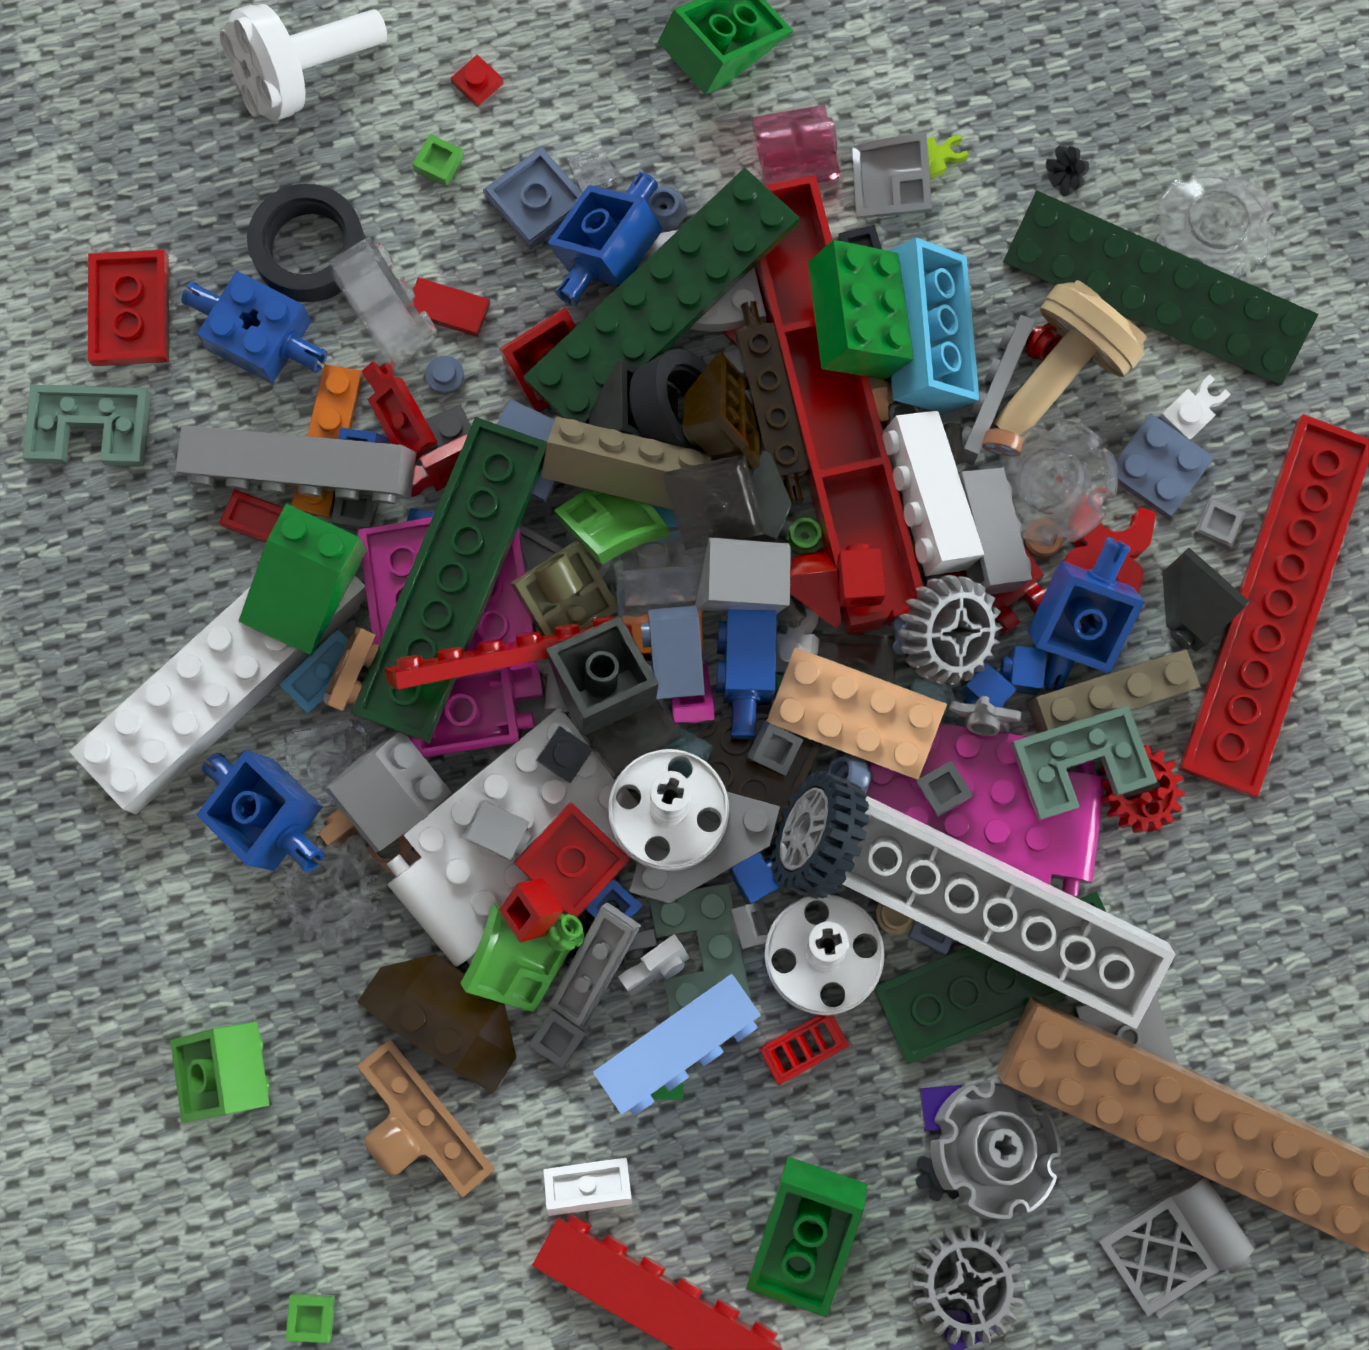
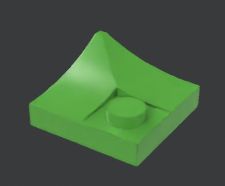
(610, 523)
(510, 969)

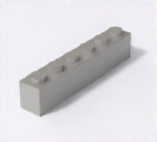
(296, 462)

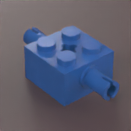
(605, 236)
(254, 327)
(1063, 622)
(748, 665)
(260, 812)

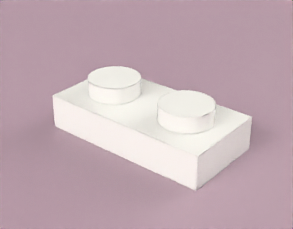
(587, 1186)

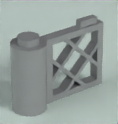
(1206, 1225)

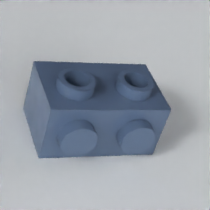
(675, 651)

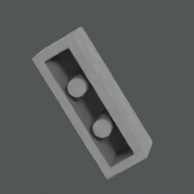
(1005, 562)

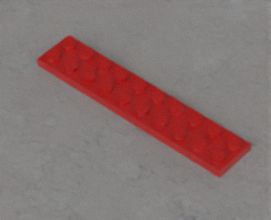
(1285, 590)

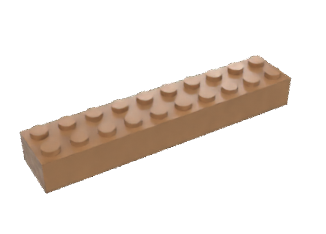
(1190, 1120)

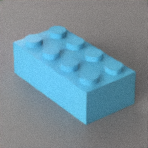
(940, 329)

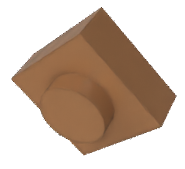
(882, 395)
(337, 827)

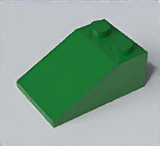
(721, 38)
(301, 579)
(807, 1236)

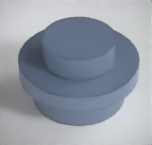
(444, 374)

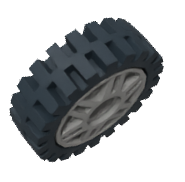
(819, 835)

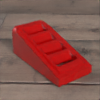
(773, 1062)

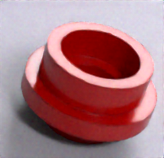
(1042, 341)

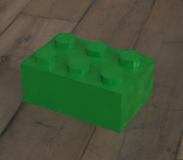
(860, 310)

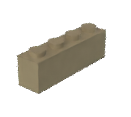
(614, 461)
(1132, 686)

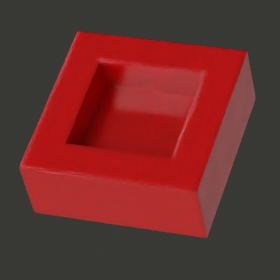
(477, 80)

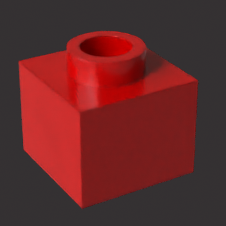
(531, 910)

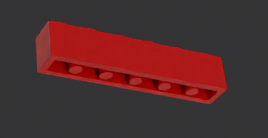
(643, 1294)

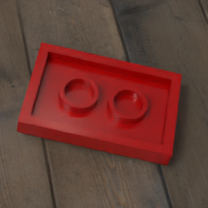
(128, 307)

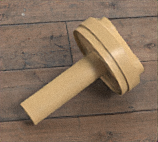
(1088, 331)

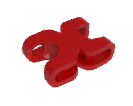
(1137, 537)

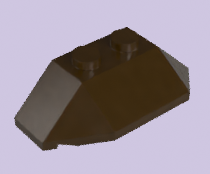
(720, 413)
(432, 1010)

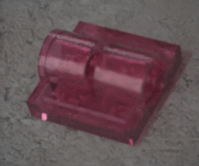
(796, 145)

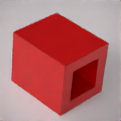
(860, 576)

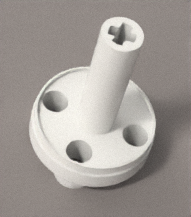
(271, 62)
(668, 822)
(816, 968)

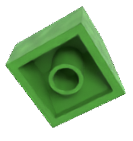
(220, 1072)

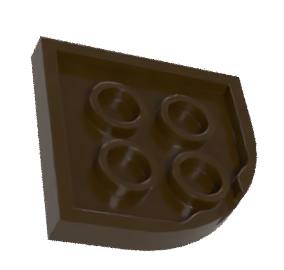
(751, 778)

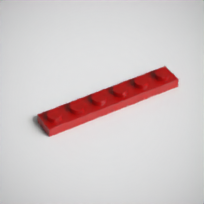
(488, 656)

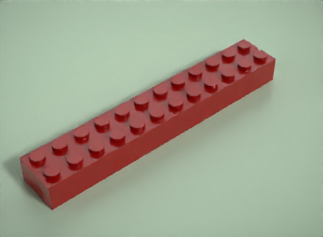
(836, 418)

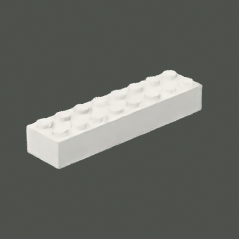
(191, 704)
(1009, 915)

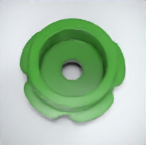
(807, 526)
(565, 933)

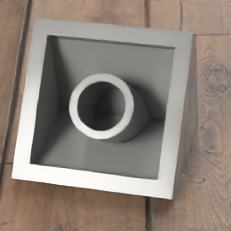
(744, 576)

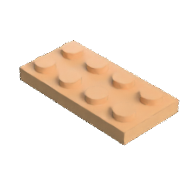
(856, 713)

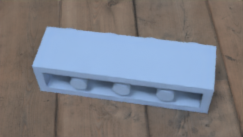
(677, 1044)

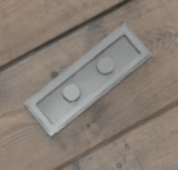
(594, 965)

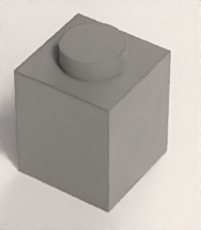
(497, 830)

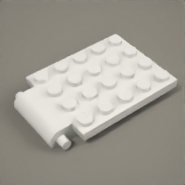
(458, 880)

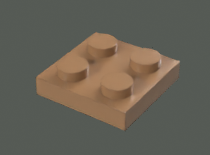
(344, 684)

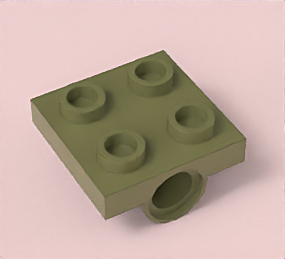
(564, 591)

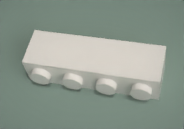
(932, 493)

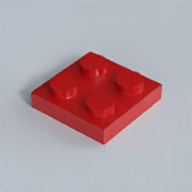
(572, 859)

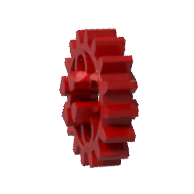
(1160, 800)

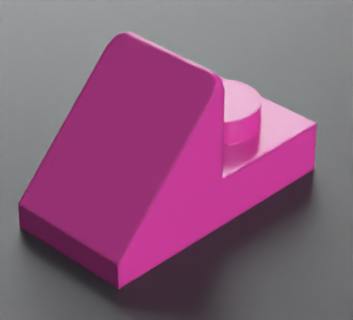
(694, 708)

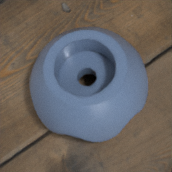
(676, 207)
(852, 769)

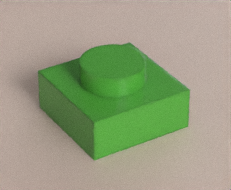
(438, 160)
(310, 1318)

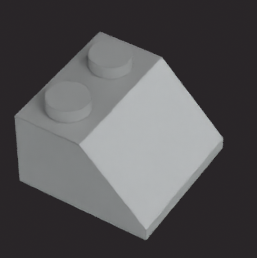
(388, 790)

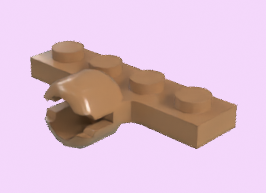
(418, 1124)

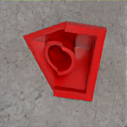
(816, 584)

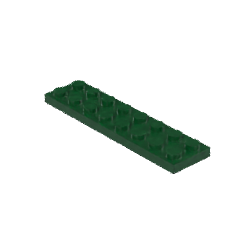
(1161, 287)
(664, 294)
(453, 573)

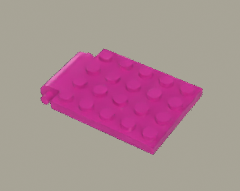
(481, 705)
(1000, 813)

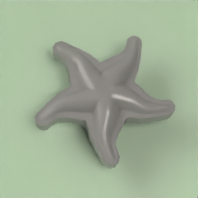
(984, 717)

